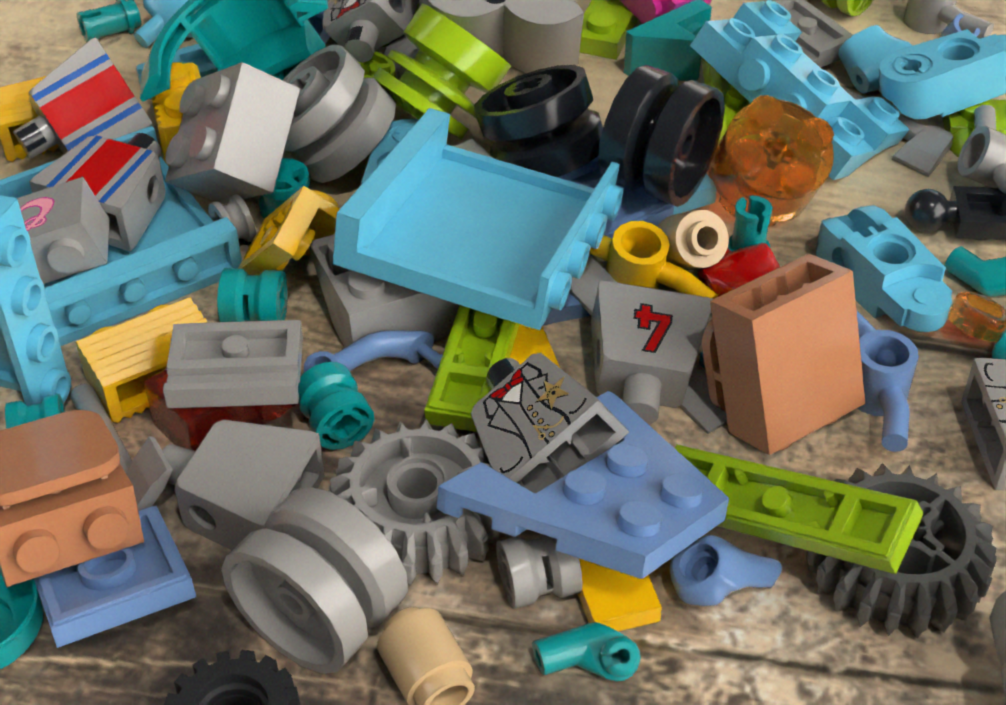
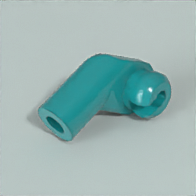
(983, 275)
(591, 648)

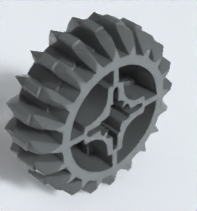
(942, 569)

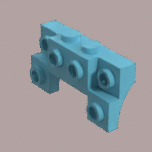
(761, 57)

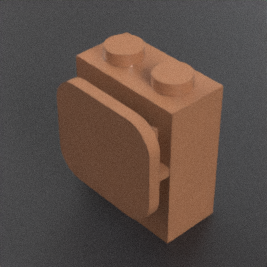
(785, 353)
(62, 496)

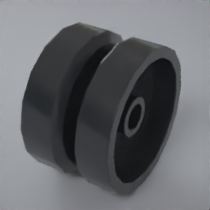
(542, 120)
(662, 134)

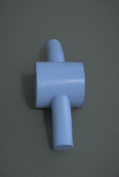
(888, 373)

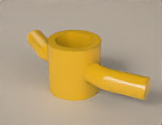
(639, 259)

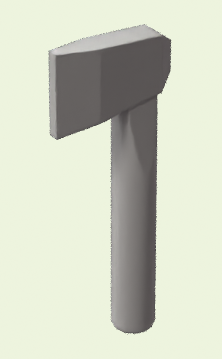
(924, 147)
(149, 468)

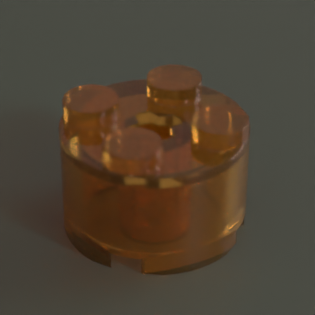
(774, 154)

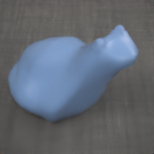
(715, 568)

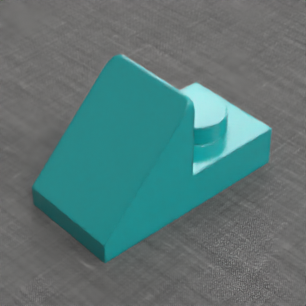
(667, 42)

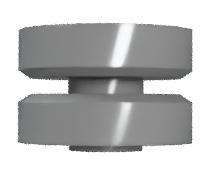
(336, 113)
(315, 579)

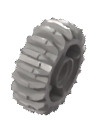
(397, 489)

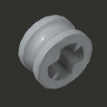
(237, 213)

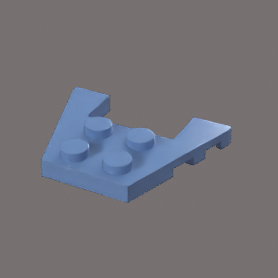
(617, 510)

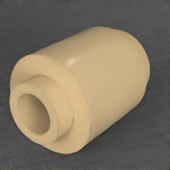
(695, 239)
(425, 659)

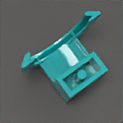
(256, 32)

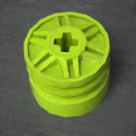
(442, 68)

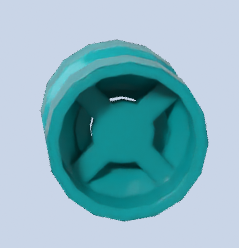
(252, 296)
(334, 405)

